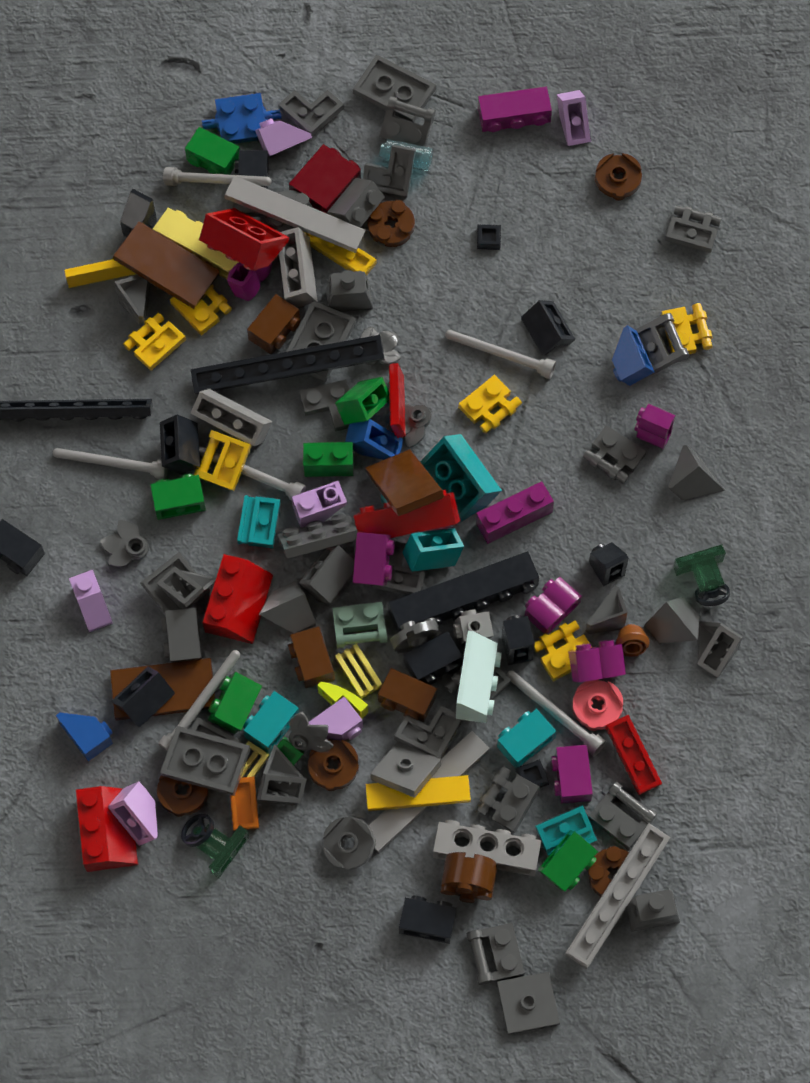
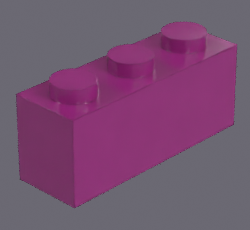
(514, 109)
(514, 512)

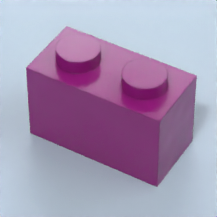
(372, 558)
(573, 774)

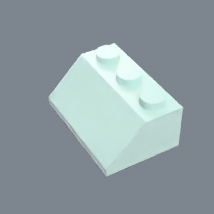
(477, 678)

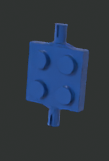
(240, 117)

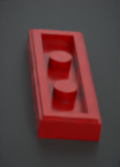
(397, 400)
(633, 754)

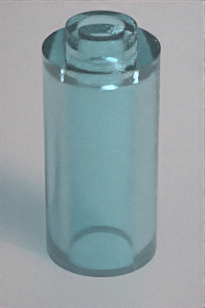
(422, 158)

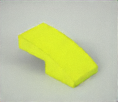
(334, 693)

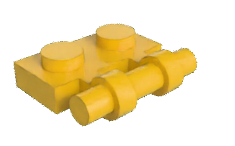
(203, 316)
(682, 325)
(159, 345)
(485, 399)
(557, 660)

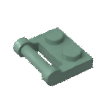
(359, 618)

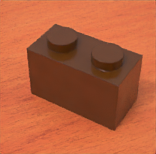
(274, 324)
(312, 657)
(407, 695)

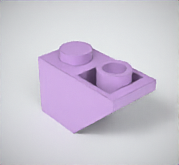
(318, 503)

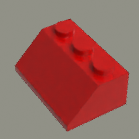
(242, 238)
(237, 599)
(102, 836)

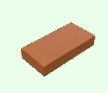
(244, 805)

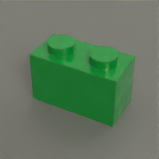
(211, 152)
(363, 400)
(328, 459)
(178, 496)
(234, 702)
(568, 861)

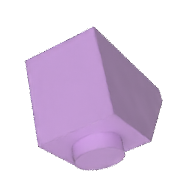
(574, 117)
(279, 136)
(90, 600)
(341, 719)
(136, 812)

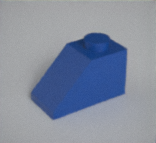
(631, 358)
(373, 440)
(86, 733)

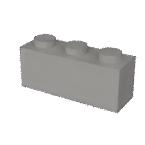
(298, 269)
(231, 417)

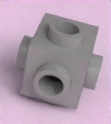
(479, 622)

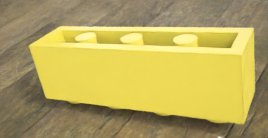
(186, 234)

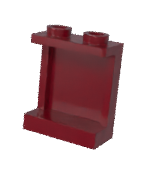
(325, 178)

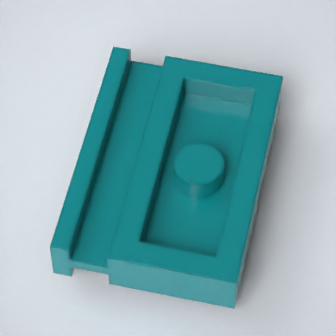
(258, 521)
(555, 829)

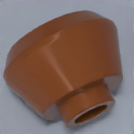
(633, 640)

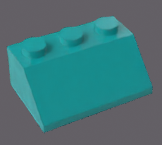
(461, 471)

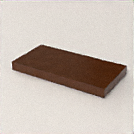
(166, 265)
(404, 482)
(184, 677)

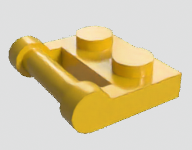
(229, 463)

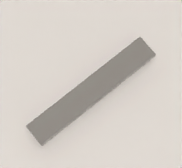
(294, 214)
(454, 763)
(617, 896)

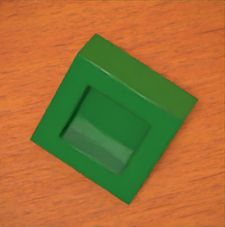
(290, 751)

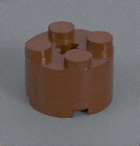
(468, 877)

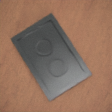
(387, 79)
(322, 327)
(317, 535)
(205, 760)

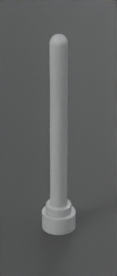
(173, 176)
(544, 367)
(154, 468)
(290, 489)
(203, 697)
(593, 742)

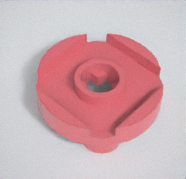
(601, 691)

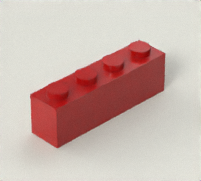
(429, 517)

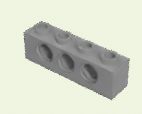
(523, 863)

